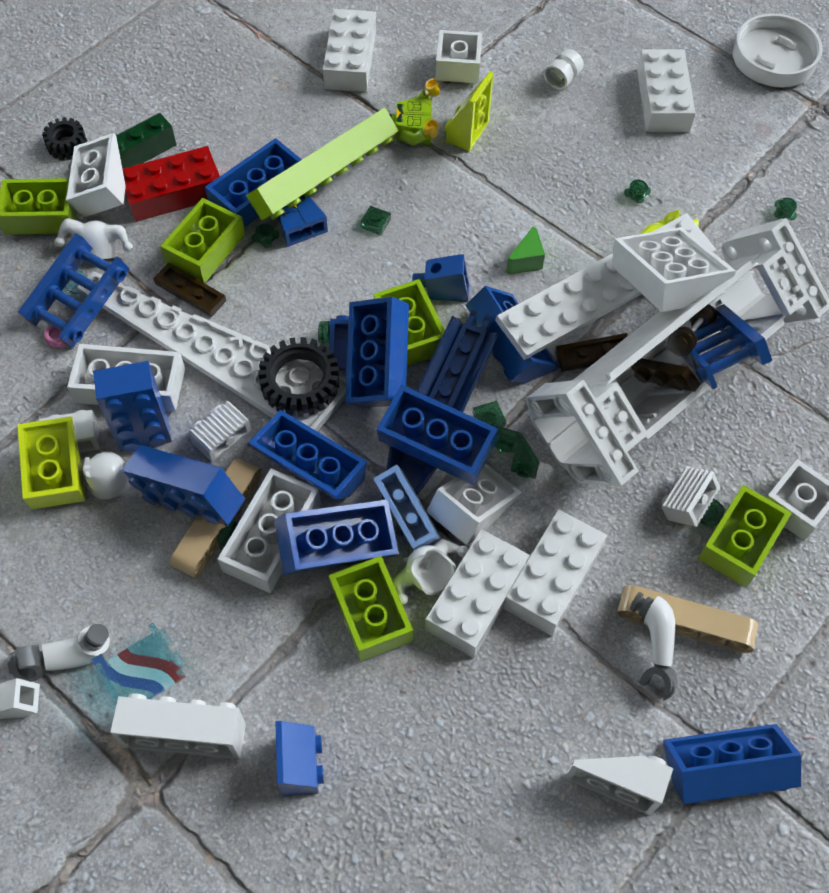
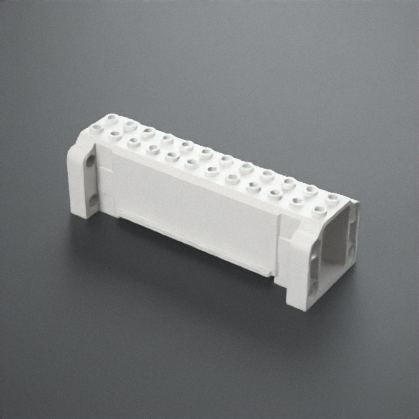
(608, 411)

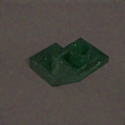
(524, 461)

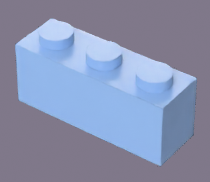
(407, 508)

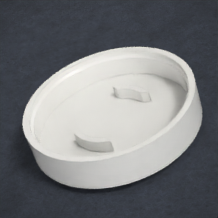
(777, 50)

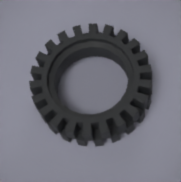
(301, 351)

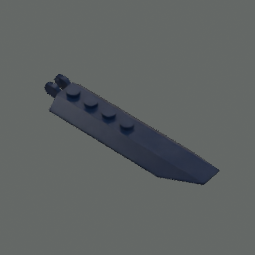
(449, 380)

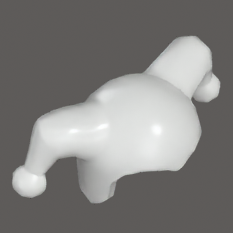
(97, 234)
(428, 568)

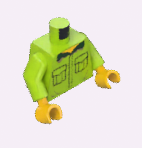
(414, 117)

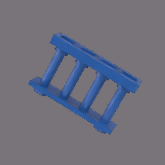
(58, 276)
(740, 335)

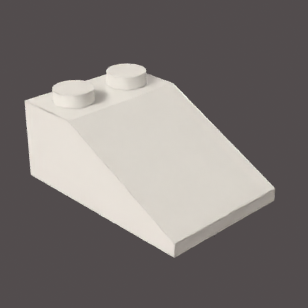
(96, 176)
(469, 507)
(628, 780)

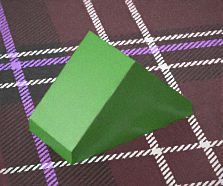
(527, 255)

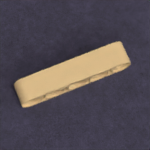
(202, 537)
(697, 620)

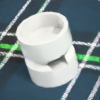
(563, 69)

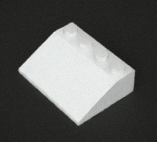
(669, 267)

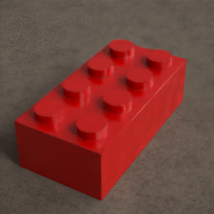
(169, 183)

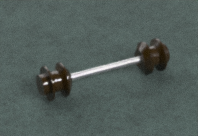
(684, 339)

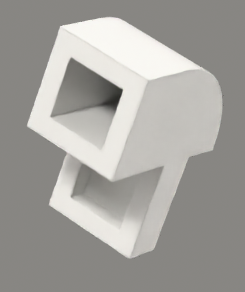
(18, 698)

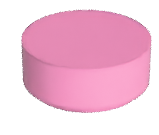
(51, 336)

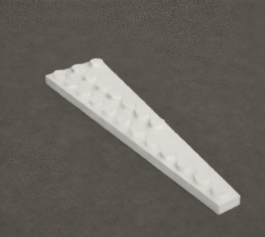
(217, 351)

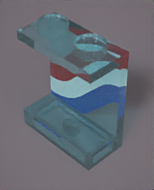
(142, 668)

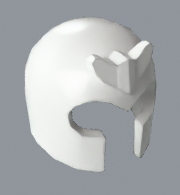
(105, 475)

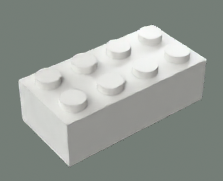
(349, 50)
(665, 90)
(165, 365)
(253, 547)
(554, 572)
(476, 593)
(179, 726)

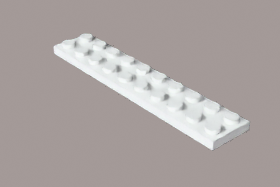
(575, 301)

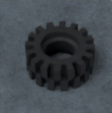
(60, 130)

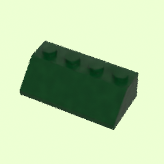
(145, 140)

